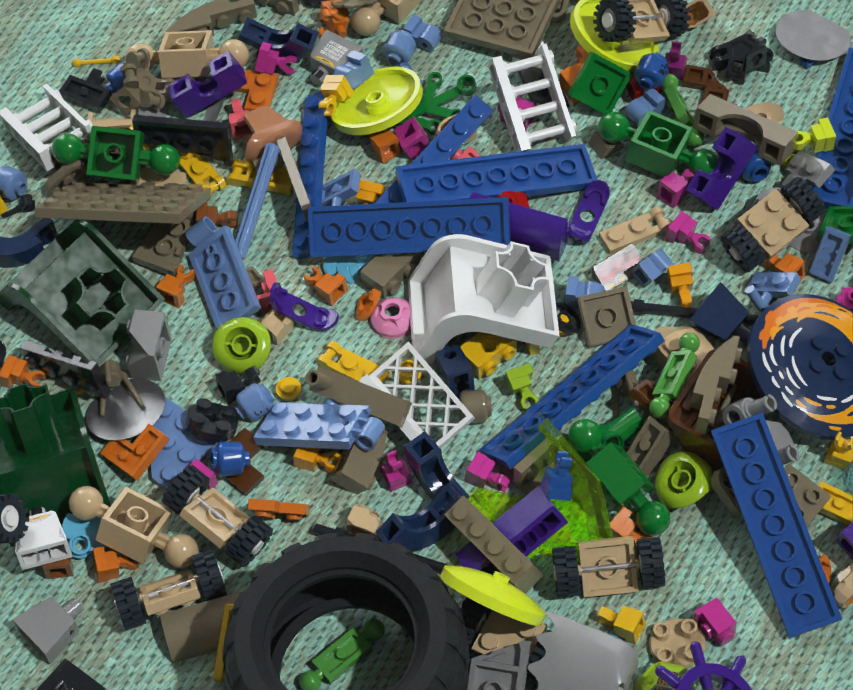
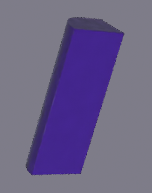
(536, 229)
(524, 525)

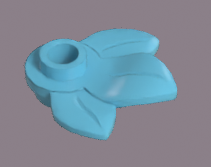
(346, 266)
(81, 530)

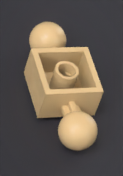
(367, 20)
(190, 53)
(133, 525)

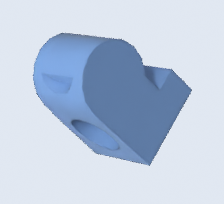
(425, 35)
(356, 69)
(649, 100)
(651, 267)
(577, 289)

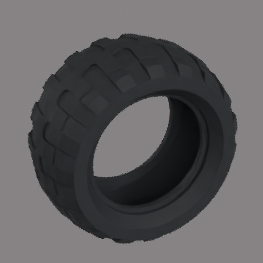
(338, 576)

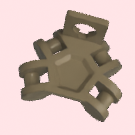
(141, 84)

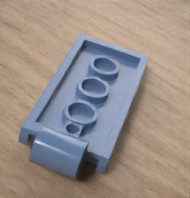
(221, 272)
(319, 426)

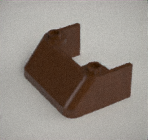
(684, 419)

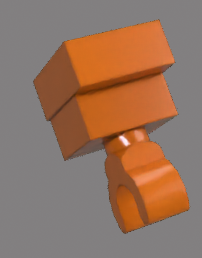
(385, 145)
(787, 264)
(327, 286)
(173, 287)
(17, 372)
(624, 526)
(108, 564)

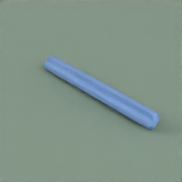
(256, 198)

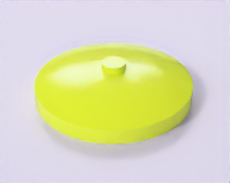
(620, 53)
(379, 102)
(494, 593)

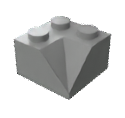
(149, 345)

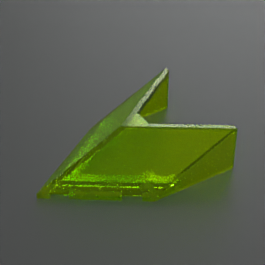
(584, 512)

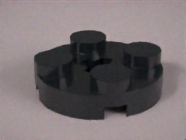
(224, 420)

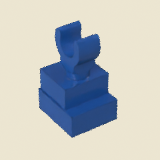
(558, 480)

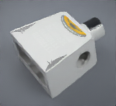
(43, 540)

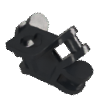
(743, 51)

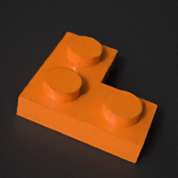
(260, 89)
(138, 456)
(269, 508)

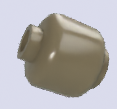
(477, 404)

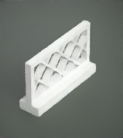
(410, 427)

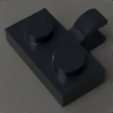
(86, 92)

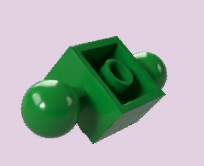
(656, 143)
(69, 149)
(620, 475)

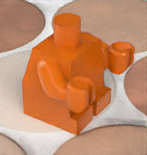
(334, 19)

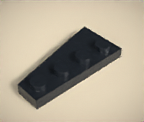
(187, 135)
(72, 370)

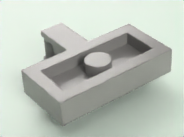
(808, 168)

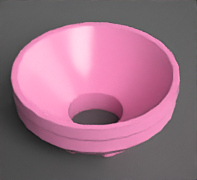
(391, 326)

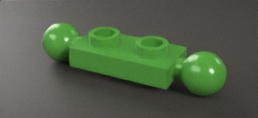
(678, 105)
(674, 375)
(342, 655)

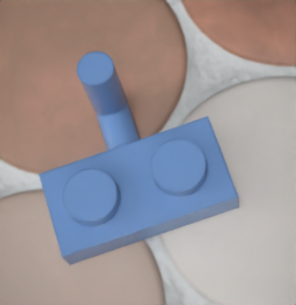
(340, 188)
(771, 285)

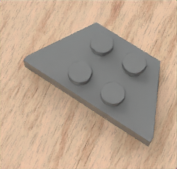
(501, 668)

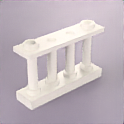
(515, 116)
(34, 142)

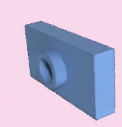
(829, 254)

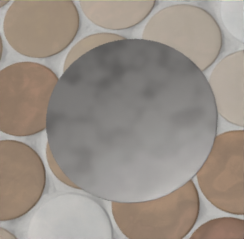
(812, 36)
(123, 414)

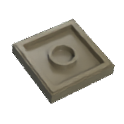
(605, 315)

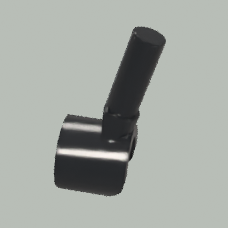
(26, 205)

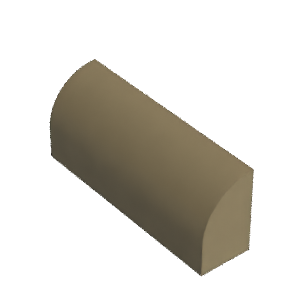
(195, 628)

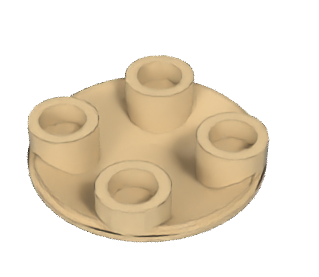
(672, 641)

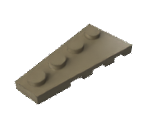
(164, 245)

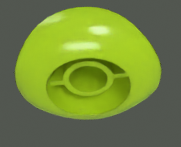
(241, 344)
(682, 479)

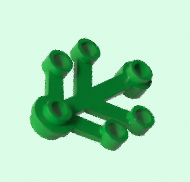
(432, 105)

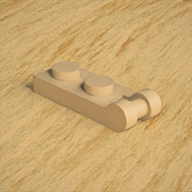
(635, 230)

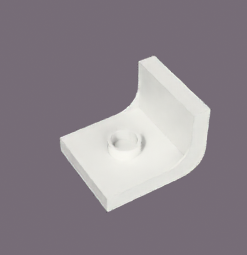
(481, 288)

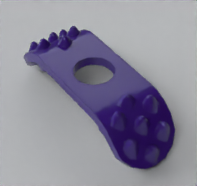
(593, 201)
(314, 318)

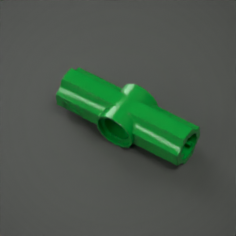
(618, 430)

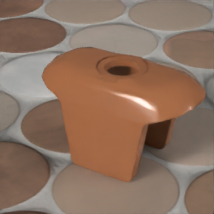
(267, 128)

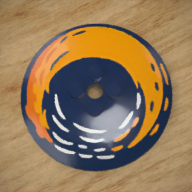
(788, 363)

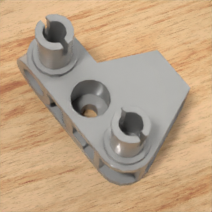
(748, 407)

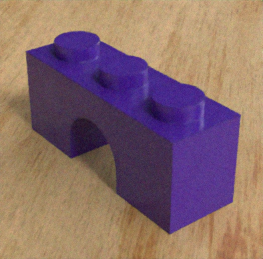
(193, 95)
(733, 156)

